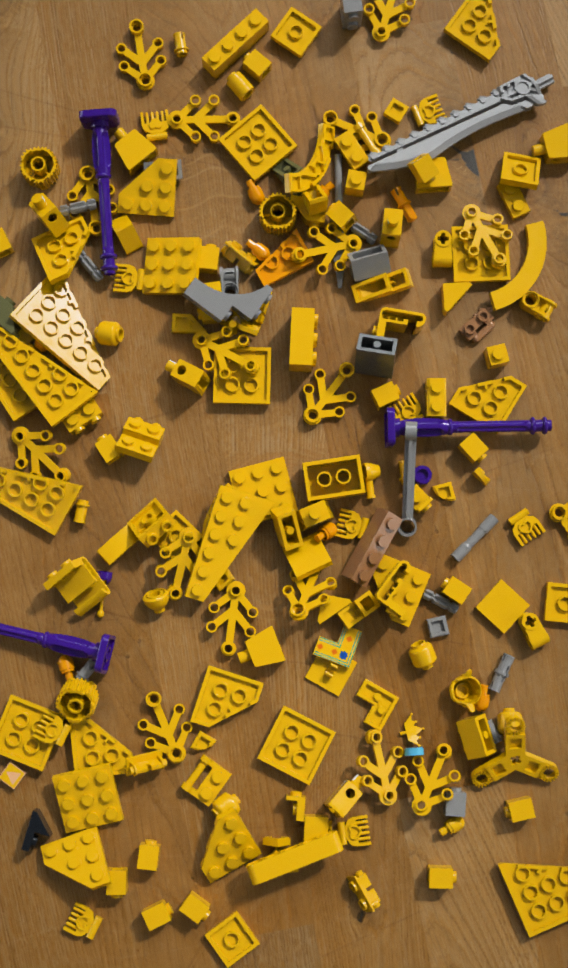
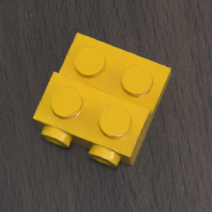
(82, 417)
(140, 439)
(151, 523)

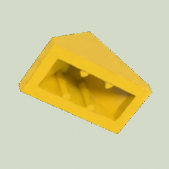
(315, 200)
(126, 234)
(452, 293)
(335, 606)

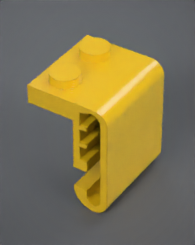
(397, 321)
(78, 583)
(389, 588)

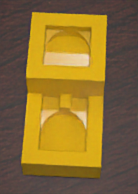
(117, 545)

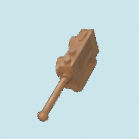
(469, 329)

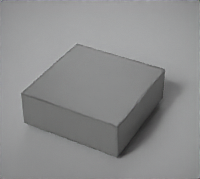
(437, 626)

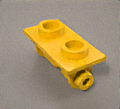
(234, 251)
(145, 762)
(367, 899)

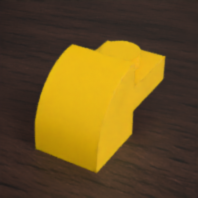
(358, 609)

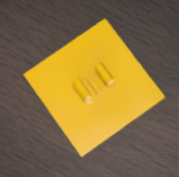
(329, 674)

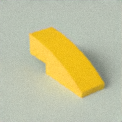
(382, 285)

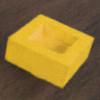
(396, 111)

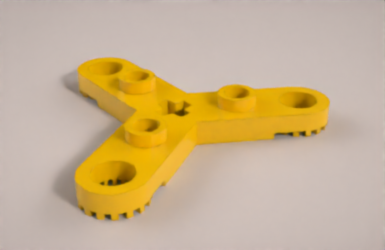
(514, 746)

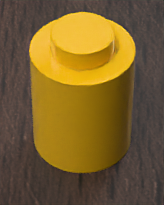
(240, 85)

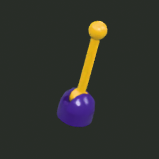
(106, 576)

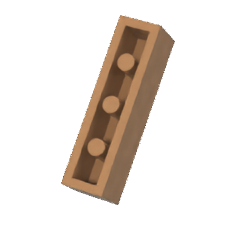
(372, 547)

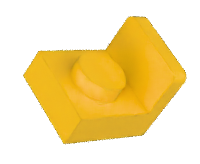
(421, 500)
(299, 808)

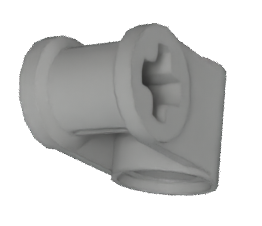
(229, 279)

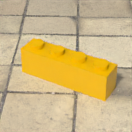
(235, 43)

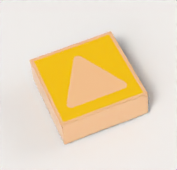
(12, 775)

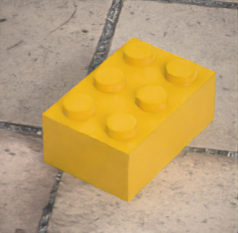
(303, 339)
(333, 478)

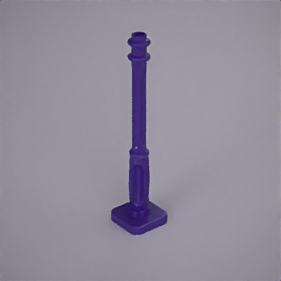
(100, 121)
(436, 427)
(69, 645)

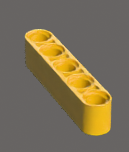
(294, 857)

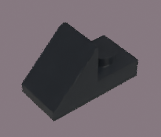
(36, 825)

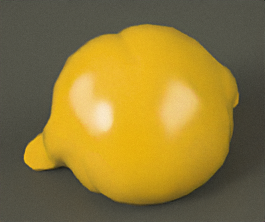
(466, 690)

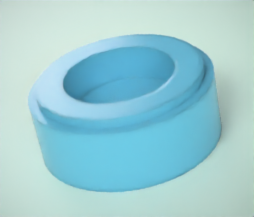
(414, 751)

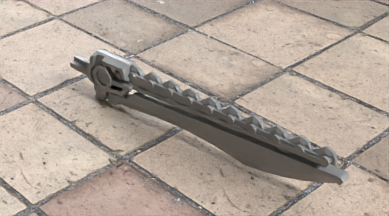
(508, 100)

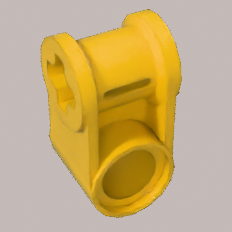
(442, 252)
(539, 306)
(534, 633)

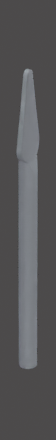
(338, 196)

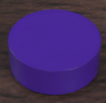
(422, 475)

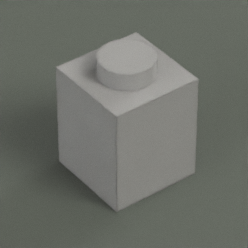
(457, 805)

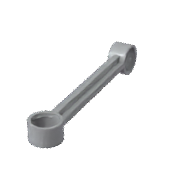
(409, 476)

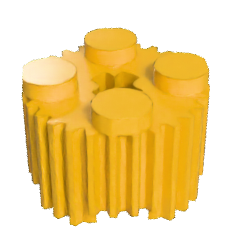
(41, 158)
(277, 224)
(77, 699)

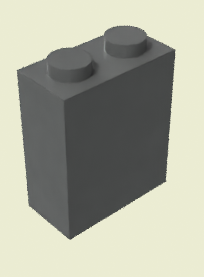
(375, 355)

